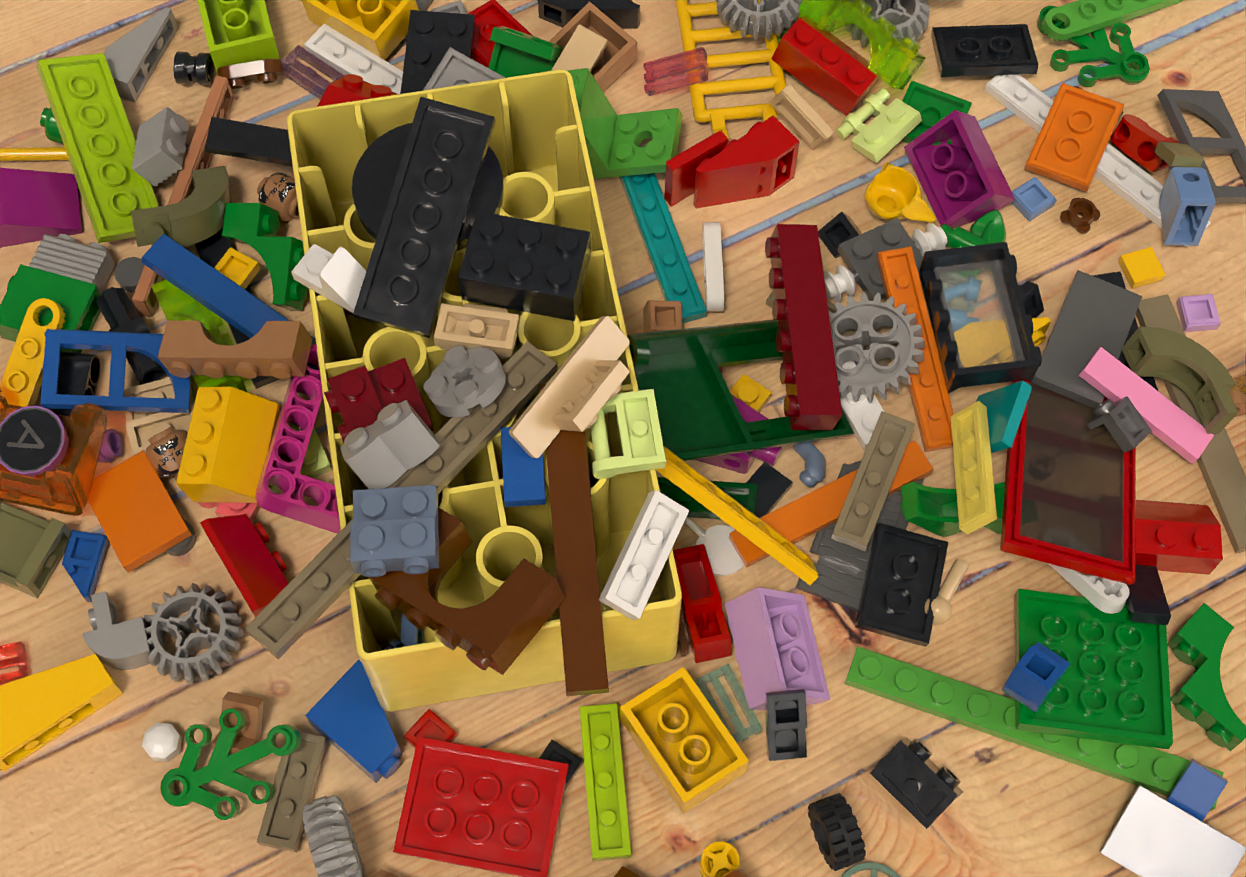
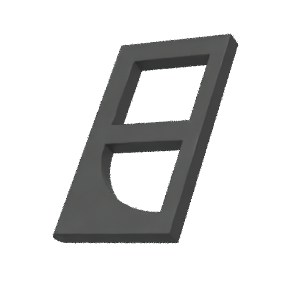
(1213, 109)

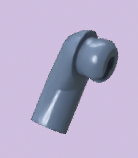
(814, 464)

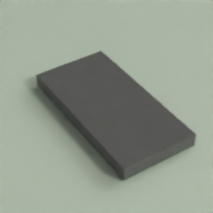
(1090, 318)

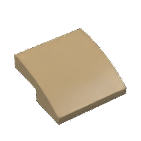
(145, 425)

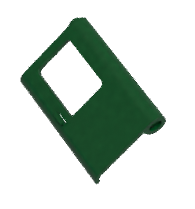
(693, 399)

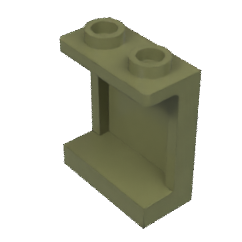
(29, 549)

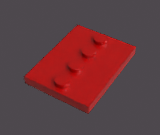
(481, 808)

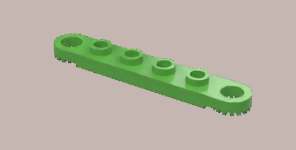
(1092, 15)

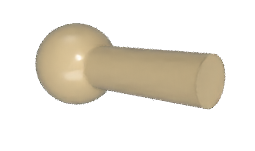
(941, 605)

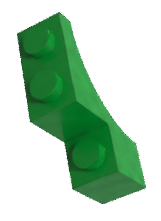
(257, 227)
(938, 509)
(1202, 695)

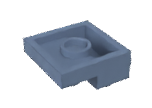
(394, 530)

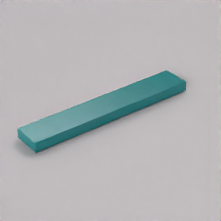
(663, 244)

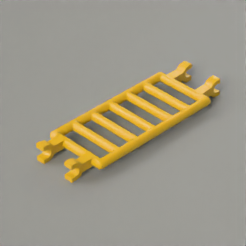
(718, 115)

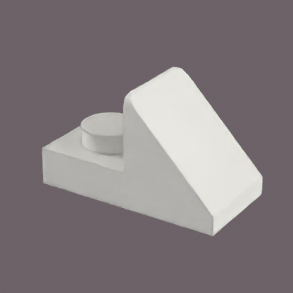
(331, 275)

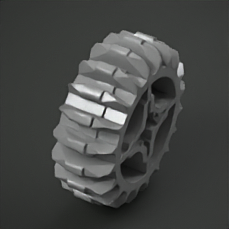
(907, 15)
(758, 19)
(198, 605)
(332, 838)

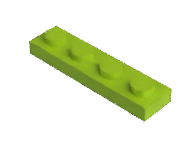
(605, 782)

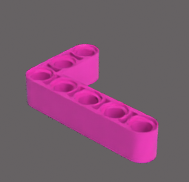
(294, 444)

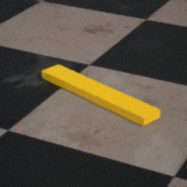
(738, 517)

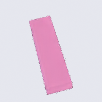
(1161, 415)

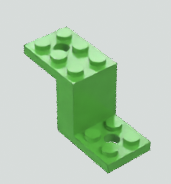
(616, 138)

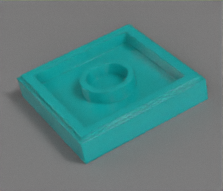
(1005, 412)

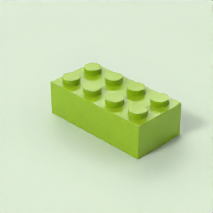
(237, 31)

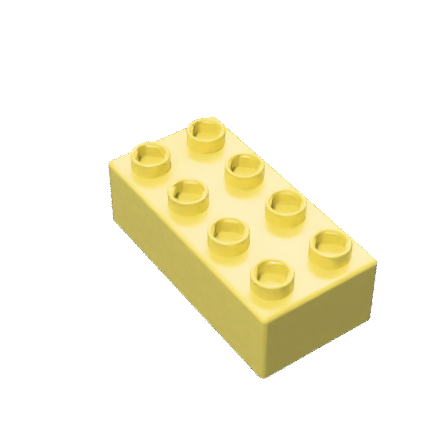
(547, 182)

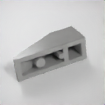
(139, 52)

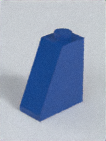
(357, 724)

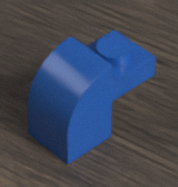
(1035, 676)

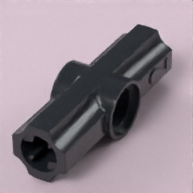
(123, 318)

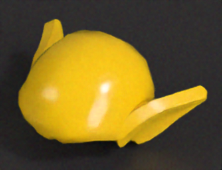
(896, 195)

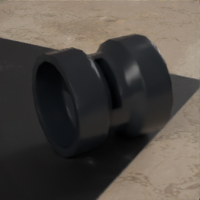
(193, 68)

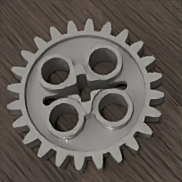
(866, 318)

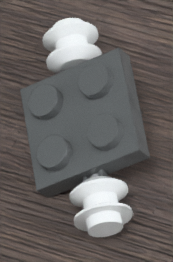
(861, 258)

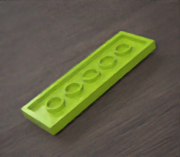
(97, 142)

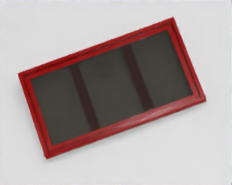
(1069, 491)

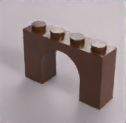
(489, 631)

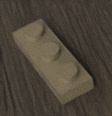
(292, 791)

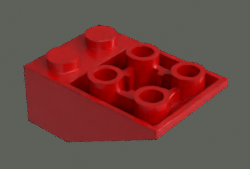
(748, 166)

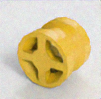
(722, 856)

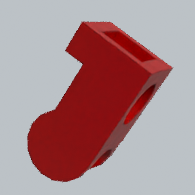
(1140, 142)

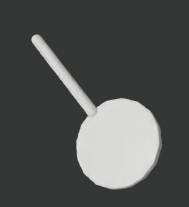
(720, 551)

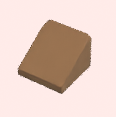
(662, 316)

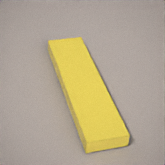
(973, 468)

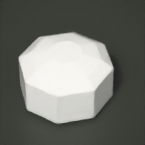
(162, 742)

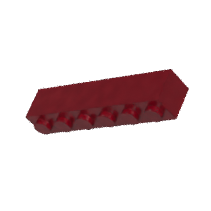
(803, 328)

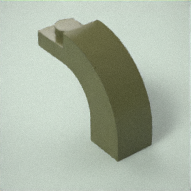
(190, 219)
(1188, 366)

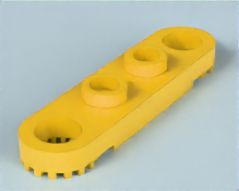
(25, 366)

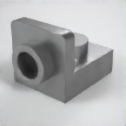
(1122, 422)

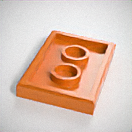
(1074, 137)
(136, 511)

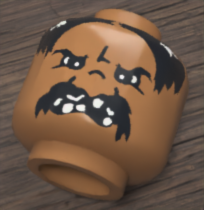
(280, 194)
(166, 451)

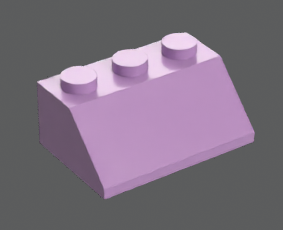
(775, 646)

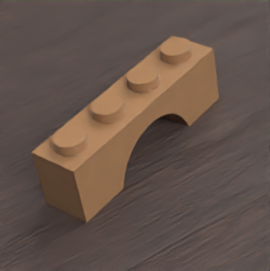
(276, 351)

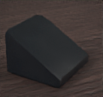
(837, 231)

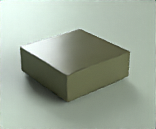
(1178, 155)

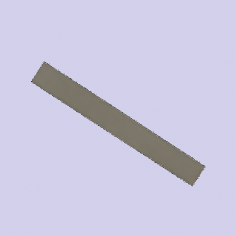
(1219, 460)

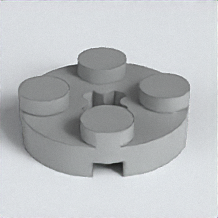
(450, 383)

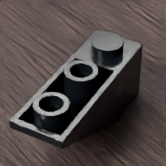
(560, 12)

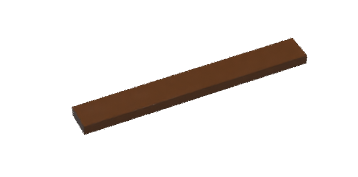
(576, 565)

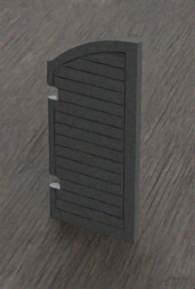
(841, 566)

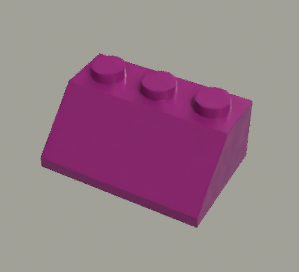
(959, 177)

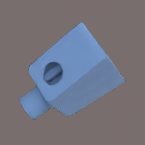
(1187, 191)

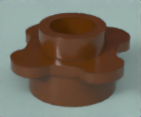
(1082, 207)

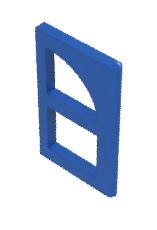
(119, 344)

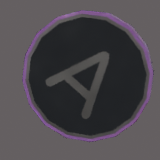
(32, 441)

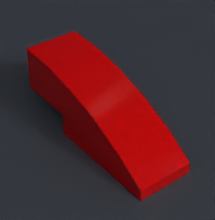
(701, 605)

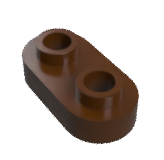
(262, 70)

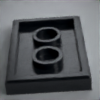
(984, 50)
(899, 579)

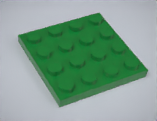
(1115, 673)

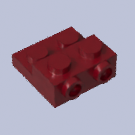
(364, 393)

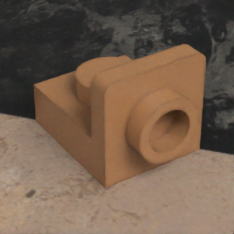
(253, 710)

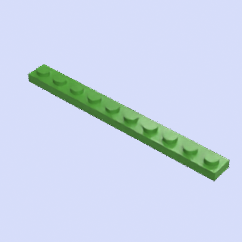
(997, 717)

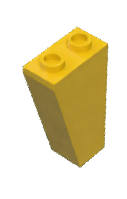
(49, 704)

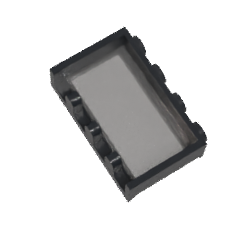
(979, 315)

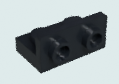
(917, 781)

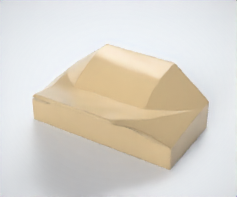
(477, 327)

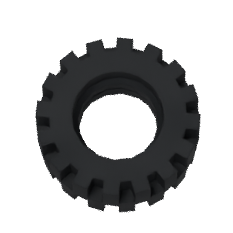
(836, 832)

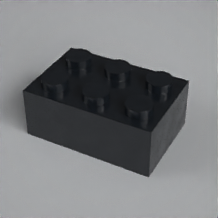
(525, 265)

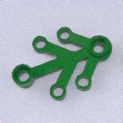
(1099, 49)
(223, 766)

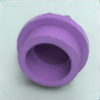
(111, 446)

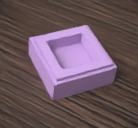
(1198, 313)

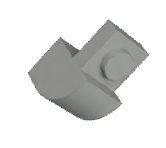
(116, 643)

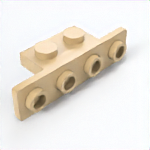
(576, 390)

